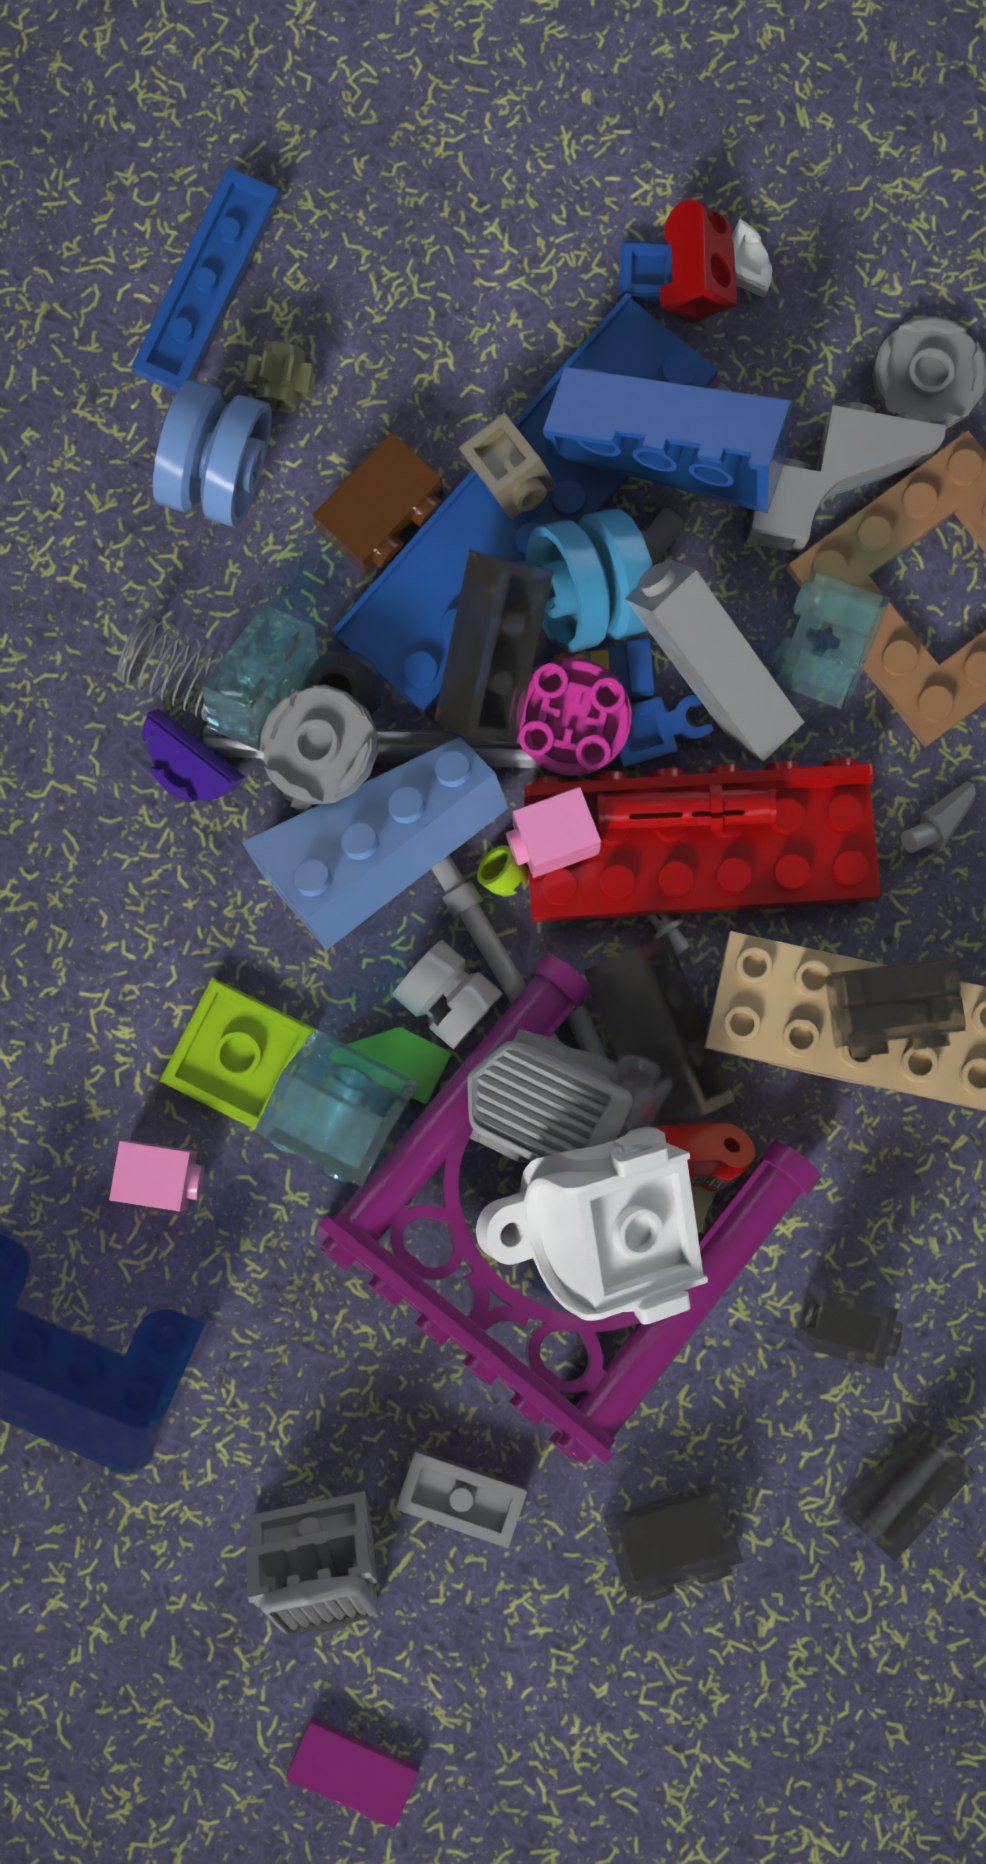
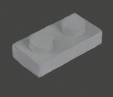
(461, 1498)

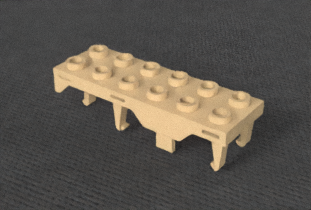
(778, 1013)

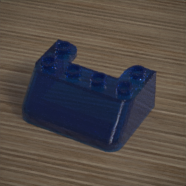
(83, 1392)

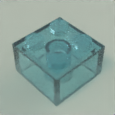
(336, 1108)

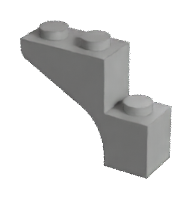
(853, 452)

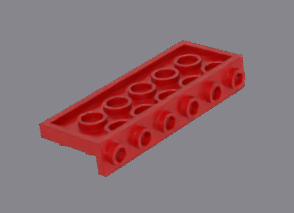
(811, 857)

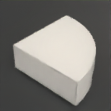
(751, 260)

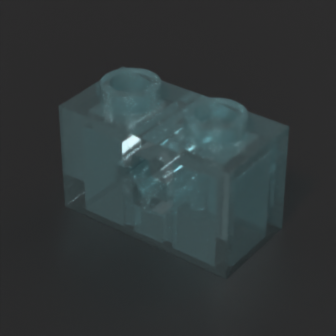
(836, 672)
(257, 673)

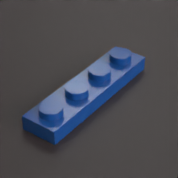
(206, 281)

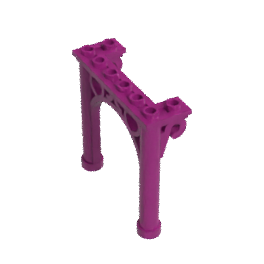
(441, 1136)

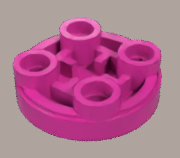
(574, 716)

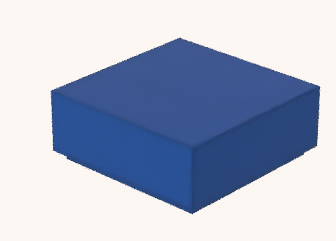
(644, 270)

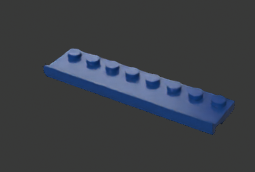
(412, 606)

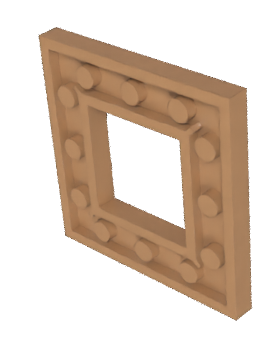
(922, 692)

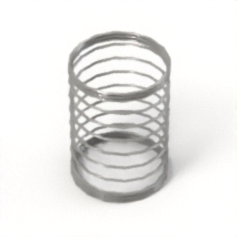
(147, 642)

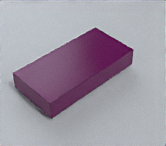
(353, 1773)

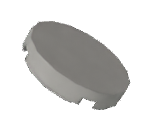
(922, 386)
(319, 745)

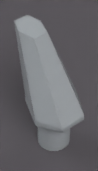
(940, 820)

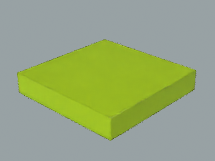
(234, 1052)

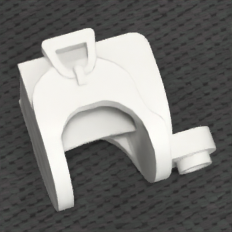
(604, 1227)

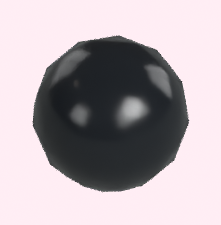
(350, 673)

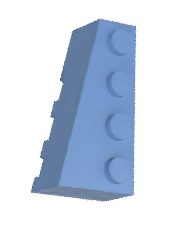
(364, 850)

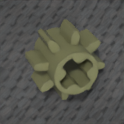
(280, 376)

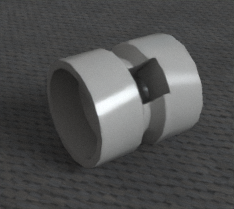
(447, 994)

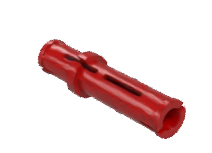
(687, 808)

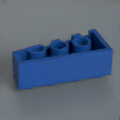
(672, 434)

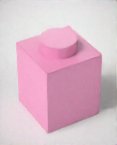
(554, 833)
(156, 1176)

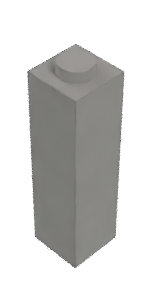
(714, 658)

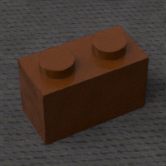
(380, 505)

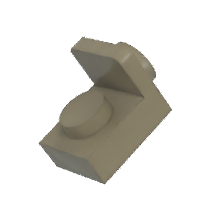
(508, 466)

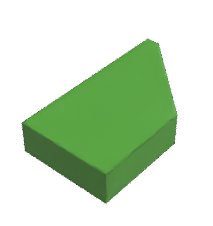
(409, 1056)

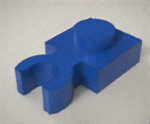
(655, 730)

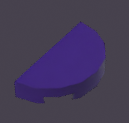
(185, 763)

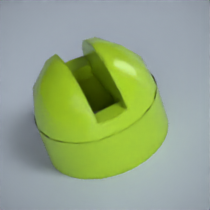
(500, 872)

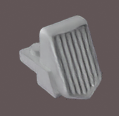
(544, 1099)
(313, 1564)

